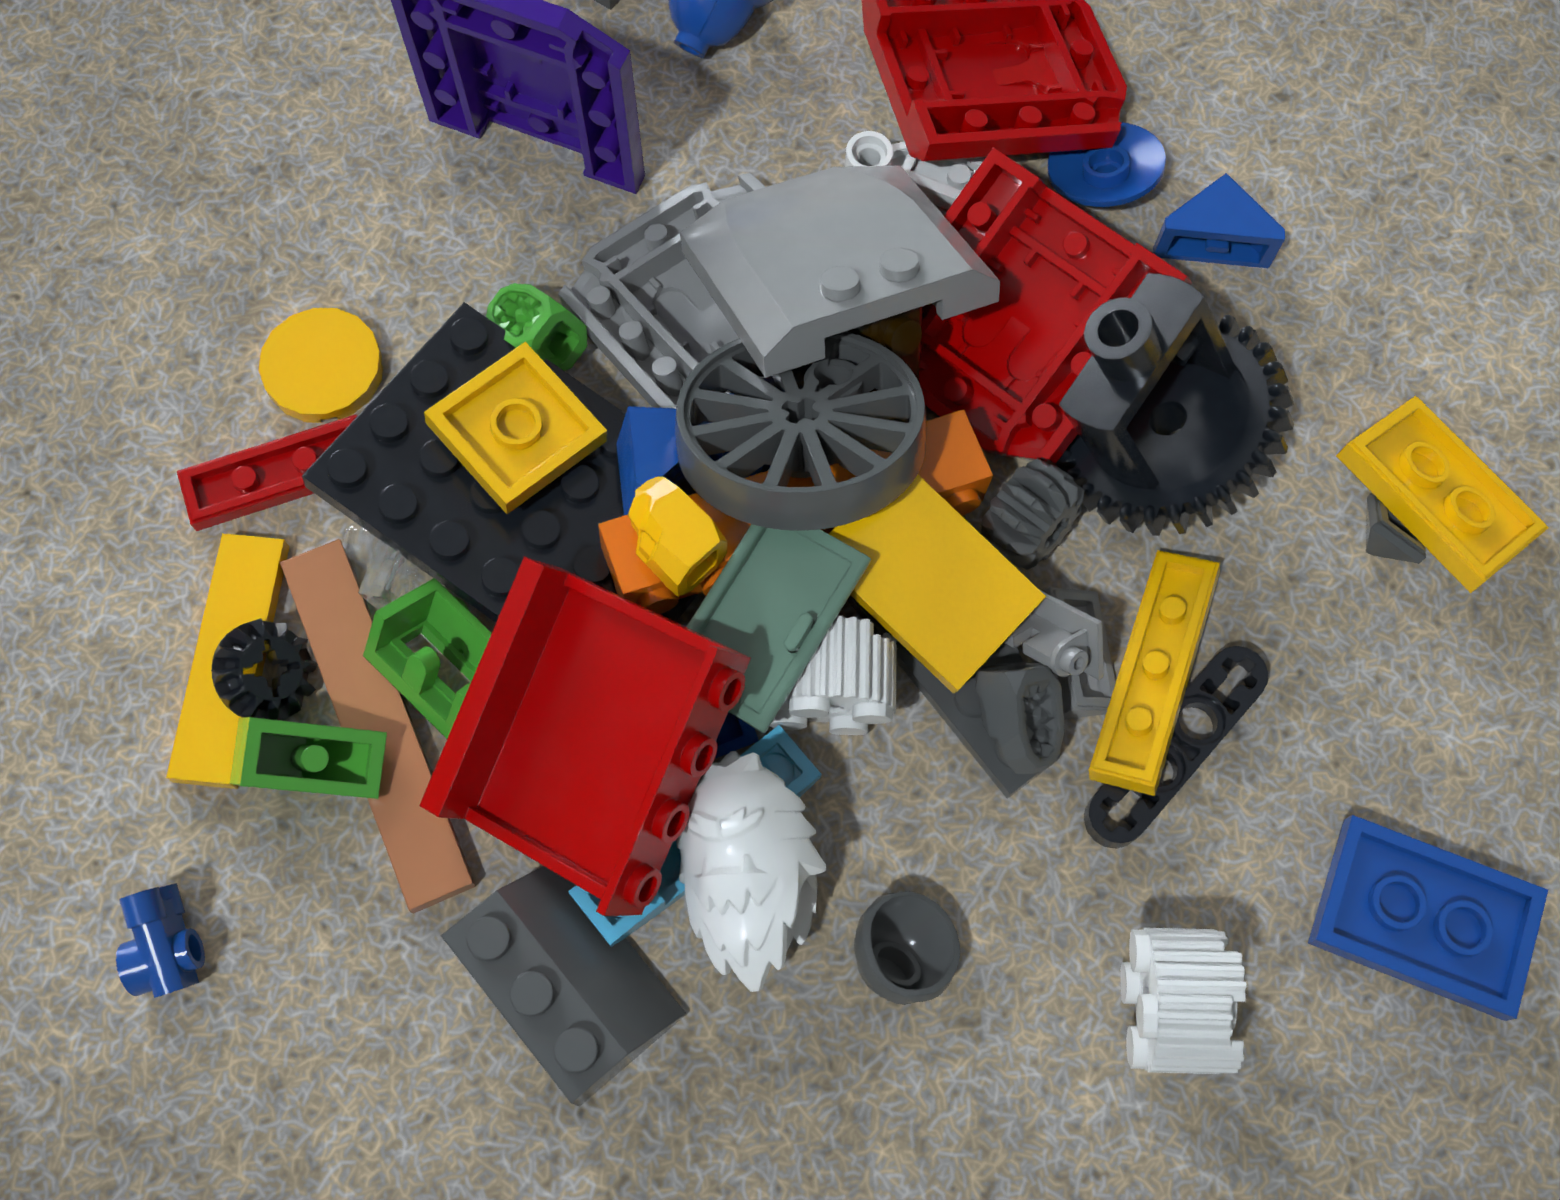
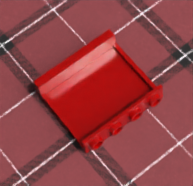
(586, 734)

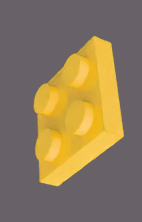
(515, 427)

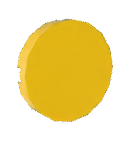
(321, 364)

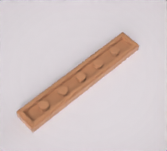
(337, 626)

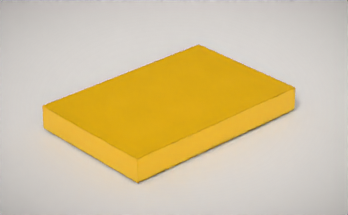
(1442, 493)
(937, 583)

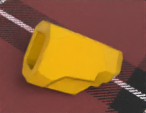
(675, 535)

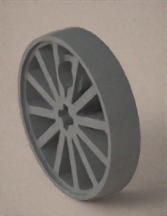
(802, 434)

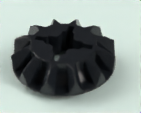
(249, 694)

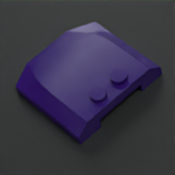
(530, 72)

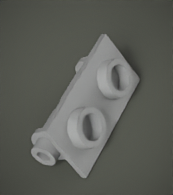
(1061, 638)

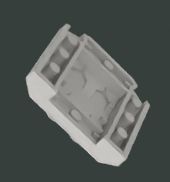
(829, 259)
(647, 300)

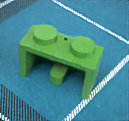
(449, 627)

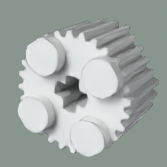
(845, 681)
(1183, 1001)

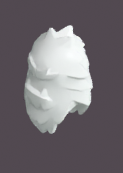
(748, 868)

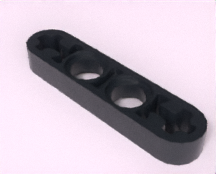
(1184, 752)

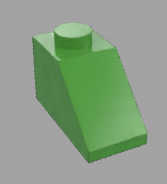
(308, 758)

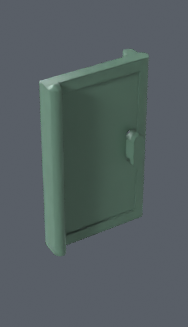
(768, 606)

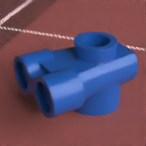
(163, 950)

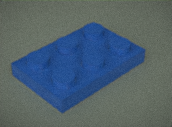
(1429, 918)

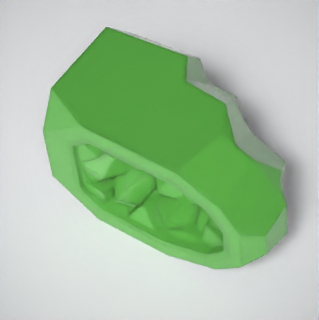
(539, 321)

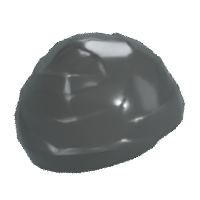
(906, 948)

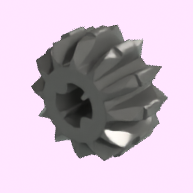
(1032, 513)

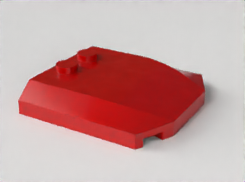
(995, 75)
(1024, 352)

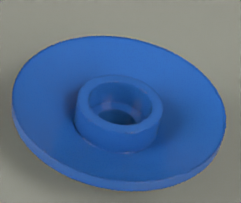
(1110, 174)

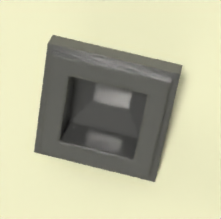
(1388, 536)

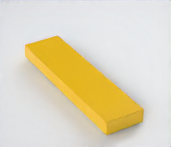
(241, 590)
(1154, 673)

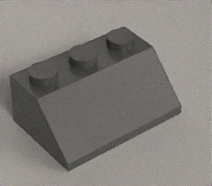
(561, 984)

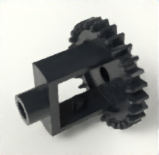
(1166, 369)

